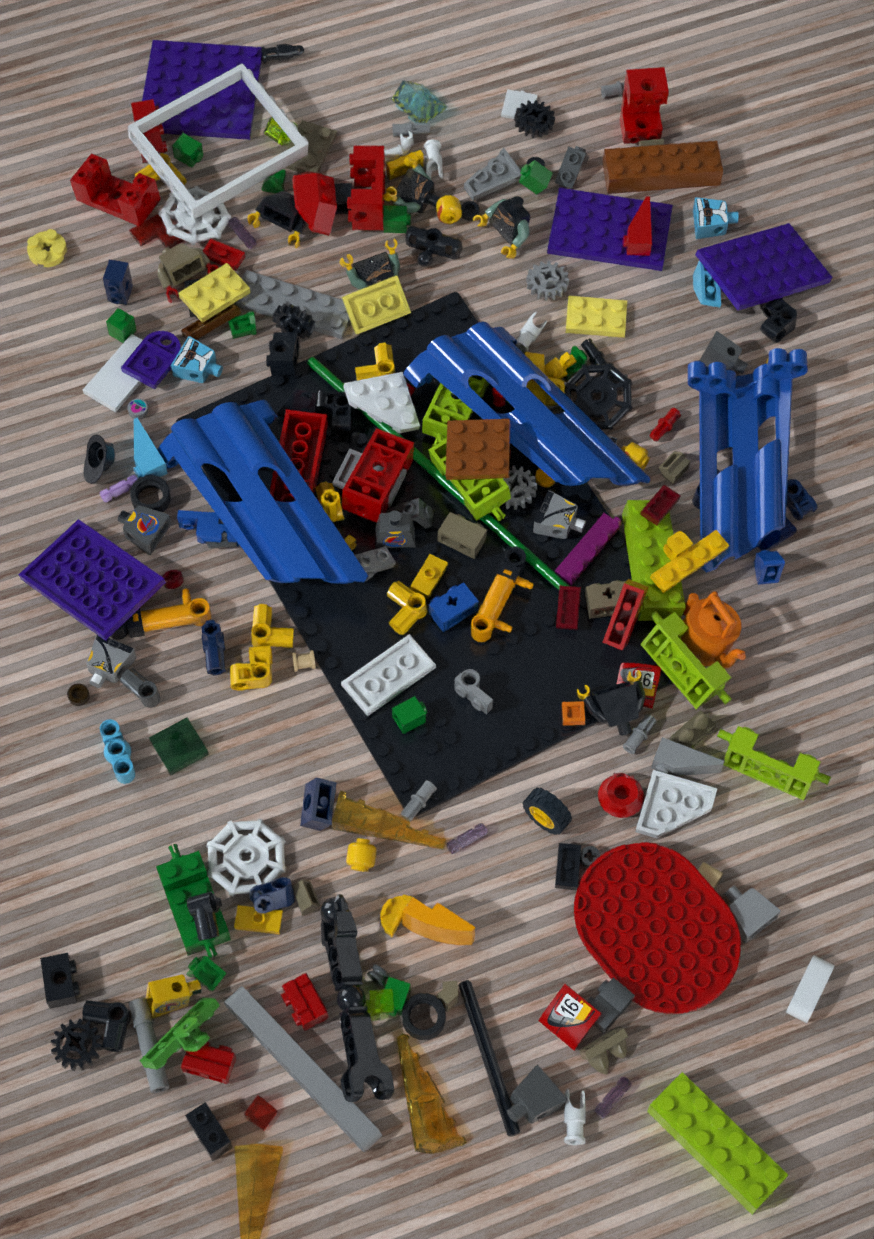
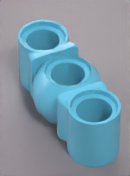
(119, 760)

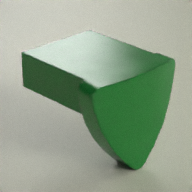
(275, 182)
(243, 325)

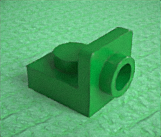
(581, 358)
(206, 972)

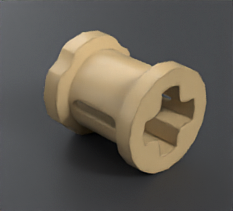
(304, 660)

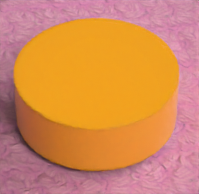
(543, 479)

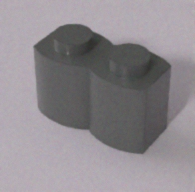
(611, 1002)

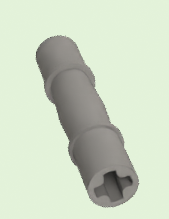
(147, 1039)

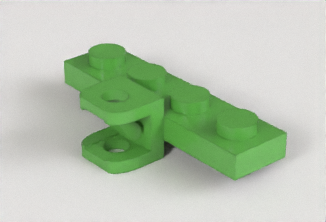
(182, 1034)

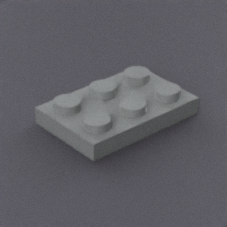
(348, 466)

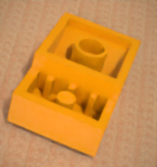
(437, 923)

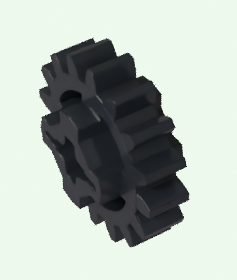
(532, 118)
(293, 320)
(69, 1050)

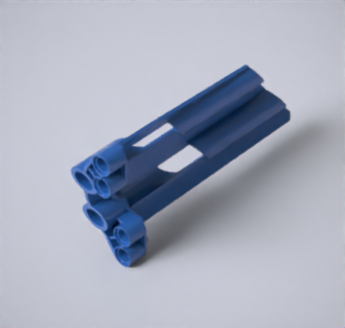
(562, 444)
(751, 494)
(279, 537)

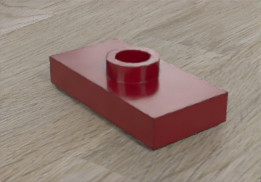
(660, 505)
(568, 607)

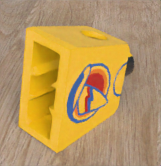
(170, 994)

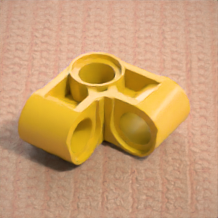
(245, 675)

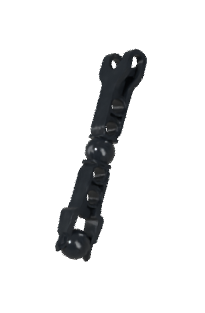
(363, 1062)

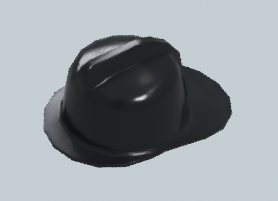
(99, 458)

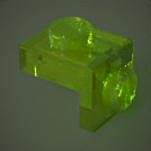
(275, 132)
(379, 1003)

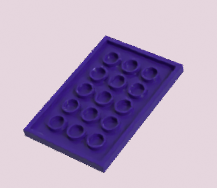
(594, 226)
(763, 266)
(92, 579)

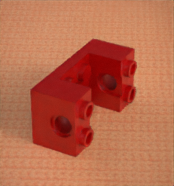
(641, 102)
(98, 187)
(367, 204)
(367, 489)

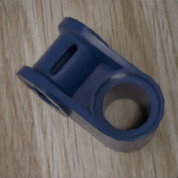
(800, 502)
(273, 895)

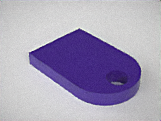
(151, 359)

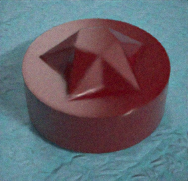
(173, 579)

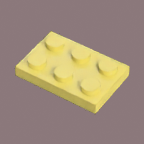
(214, 292)
(376, 304)
(596, 316)

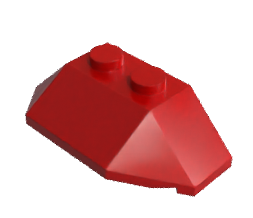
(315, 200)

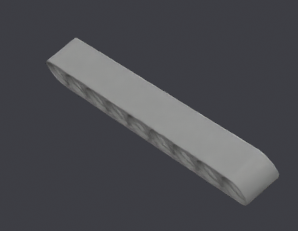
(303, 1069)

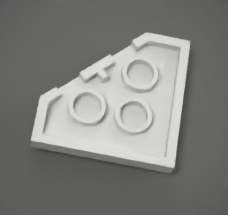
(385, 400)
(672, 803)

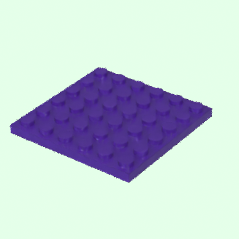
(184, 66)

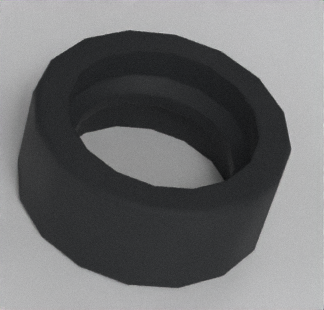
(151, 481)
(423, 998)

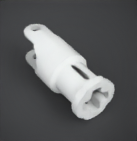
(433, 159)
(529, 334)
(574, 1119)

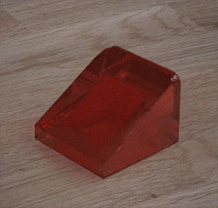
(260, 1113)

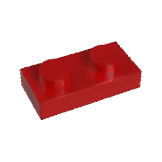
(223, 254)

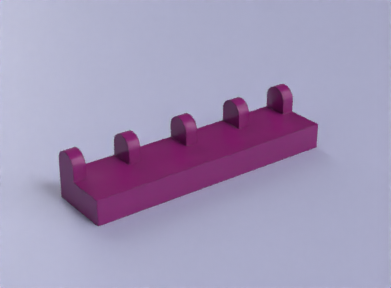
(588, 548)

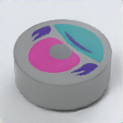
(137, 408)

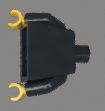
(282, 212)
(616, 703)

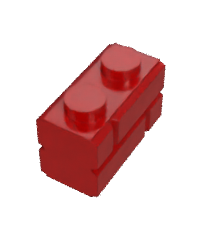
(304, 1001)
(210, 1062)

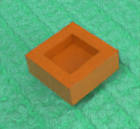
(573, 713)

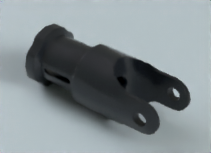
(283, 52)

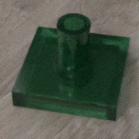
(178, 746)

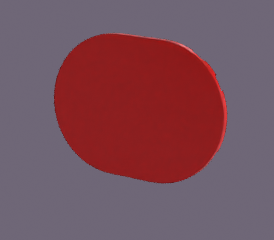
(657, 927)

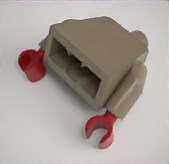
(181, 264)

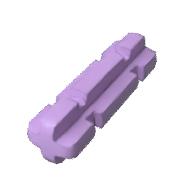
(117, 489)

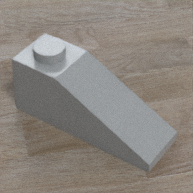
(681, 760)

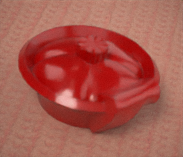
(621, 795)

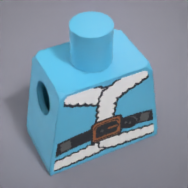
(712, 217)
(195, 362)

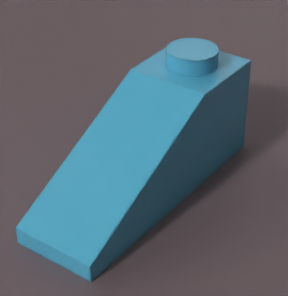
(706, 287)
(146, 456)

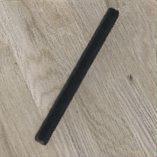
(488, 1056)

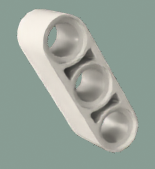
(810, 989)

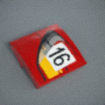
(649, 678)
(569, 1017)

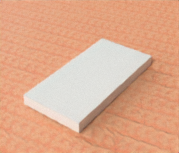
(110, 384)
(388, 675)

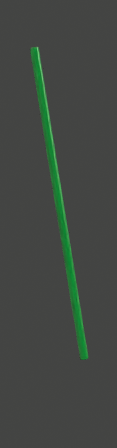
(427, 465)

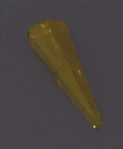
(373, 822)
(429, 1121)
(255, 1175)

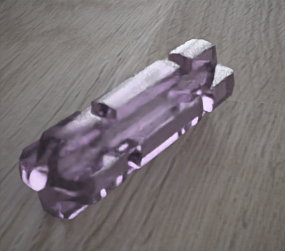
(242, 232)
(466, 838)
(613, 1097)

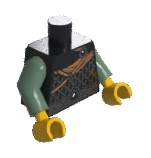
(414, 190)
(510, 221)
(372, 269)

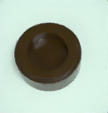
(78, 694)

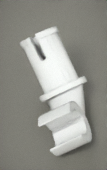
(401, 150)

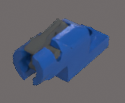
(208, 527)

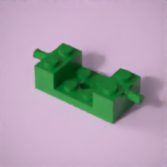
(181, 879)

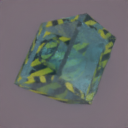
(417, 102)

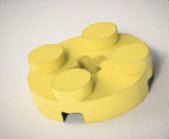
(46, 239)

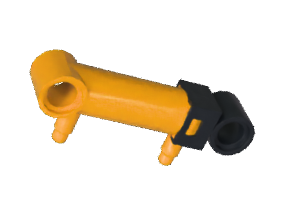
(505, 581)
(165, 617)

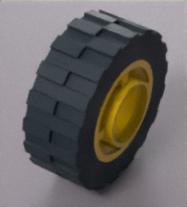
(547, 811)

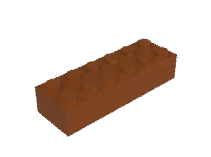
(662, 167)

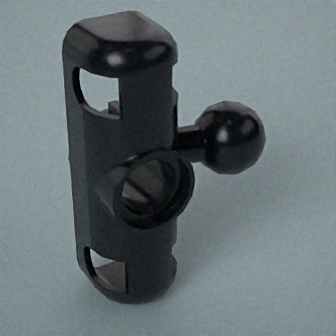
(432, 242)

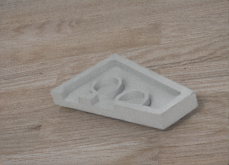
(496, 175)

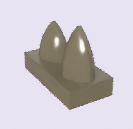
(694, 730)
(596, 1051)

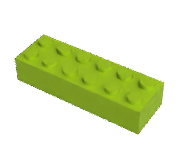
(646, 556)
(717, 1143)

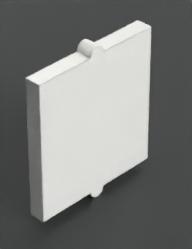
(513, 100)

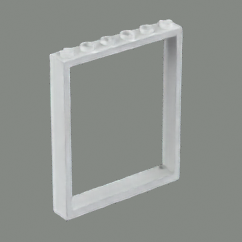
(242, 183)

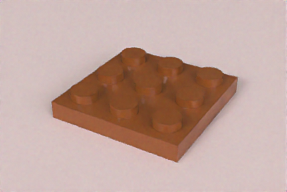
(478, 449)

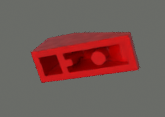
(639, 233)

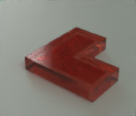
(153, 229)

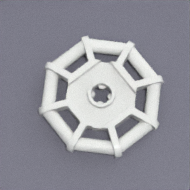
(197, 226)
(241, 844)

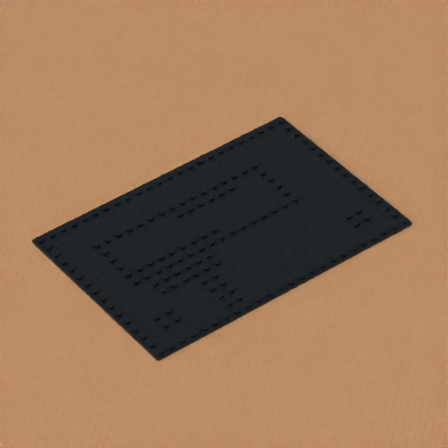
(349, 625)

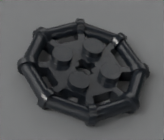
(603, 385)

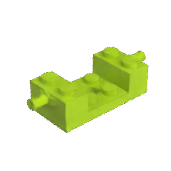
(445, 408)
(479, 495)
(692, 679)
(765, 769)

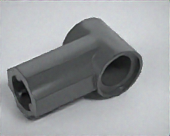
(140, 687)

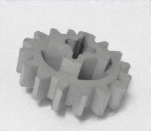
(545, 280)
(522, 492)

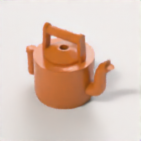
(712, 630)

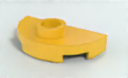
(392, 913)

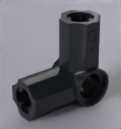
(203, 910)
(104, 1014)

